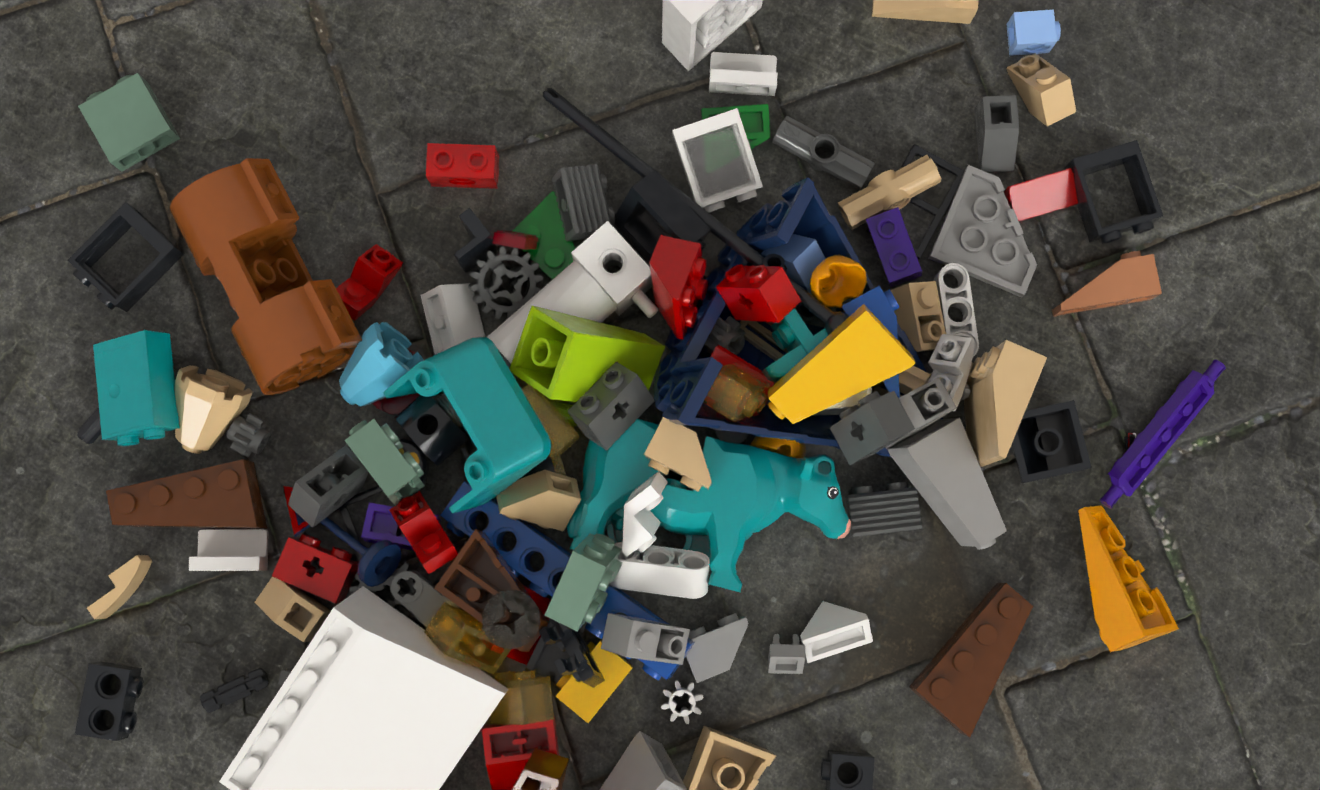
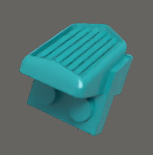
(797, 339)

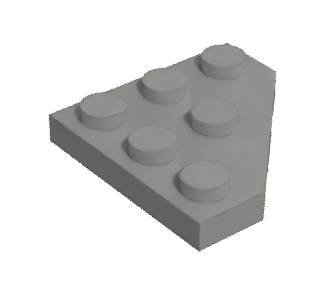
(985, 235)

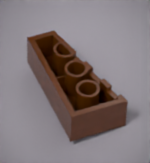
(199, 498)

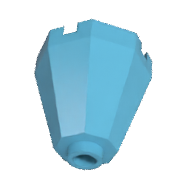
(376, 364)

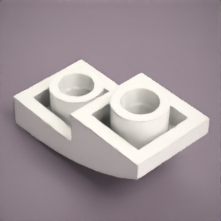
(952, 364)

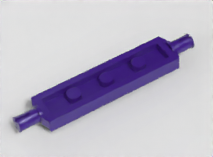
(1161, 433)

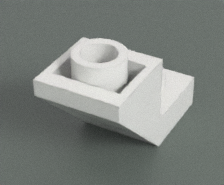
(639, 521)

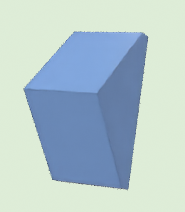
(800, 258)

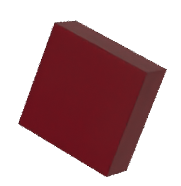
(515, 239)

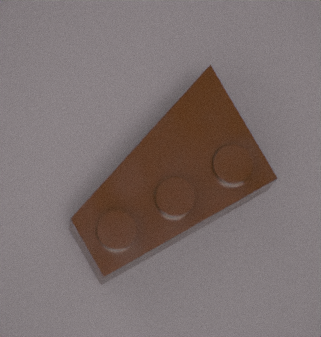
(479, 575)

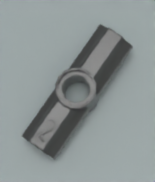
(803, 141)

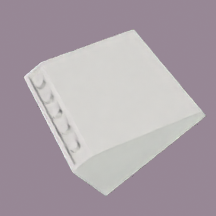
(367, 709)

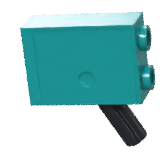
(133, 389)

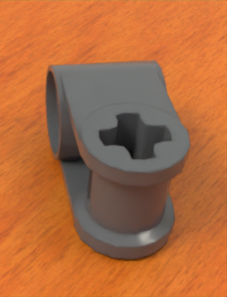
(424, 602)

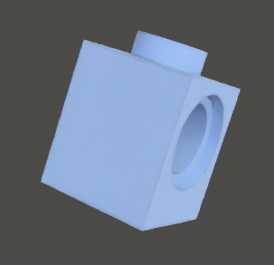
(1032, 32)

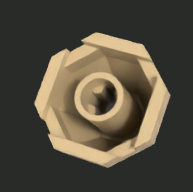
(207, 406)

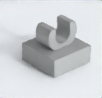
(786, 657)

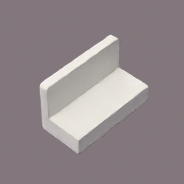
(743, 74)
(451, 315)
(231, 550)

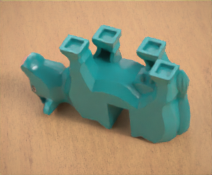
(745, 496)

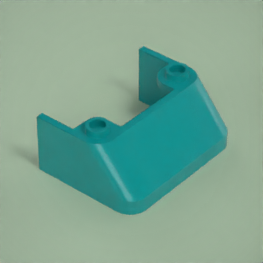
(491, 410)

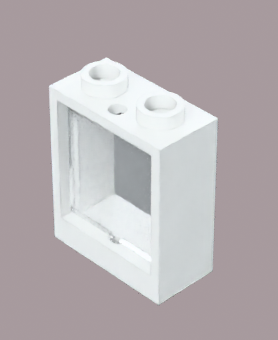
(717, 163)

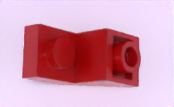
(368, 280)
(423, 532)

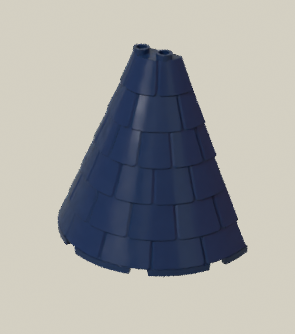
(689, 371)

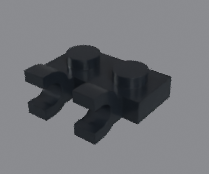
(580, 660)

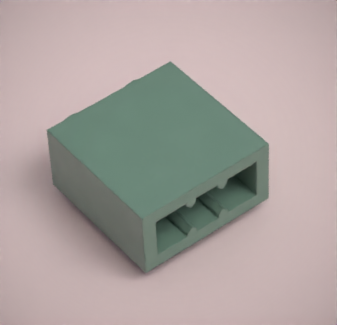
(128, 121)
(380, 455)
(584, 582)

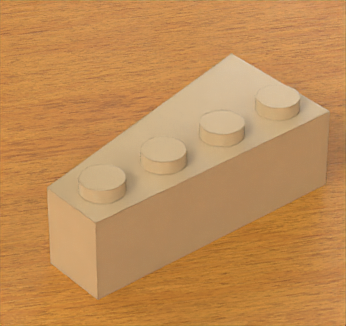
(725, 763)

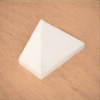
(834, 631)

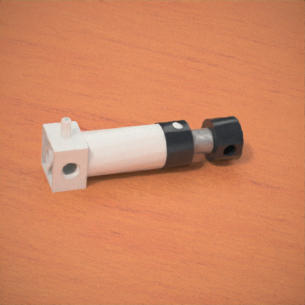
(580, 291)

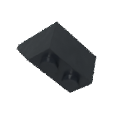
(1050, 443)

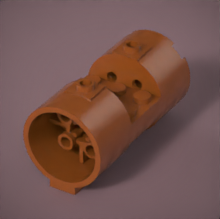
(243, 233)

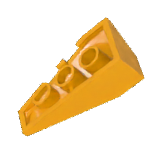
(1121, 599)

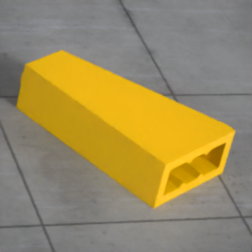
(843, 364)

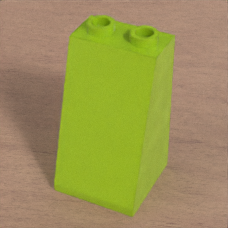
(570, 353)

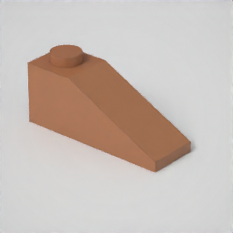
(1125, 282)

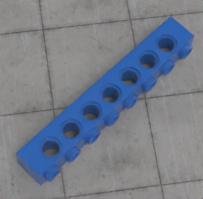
(556, 558)

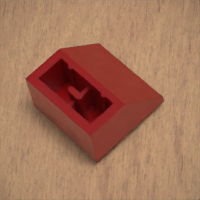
(678, 281)
(510, 747)

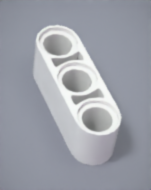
(960, 298)
(664, 572)

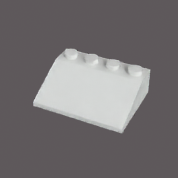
(699, 26)

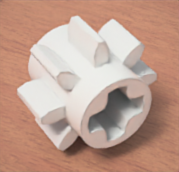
(684, 712)

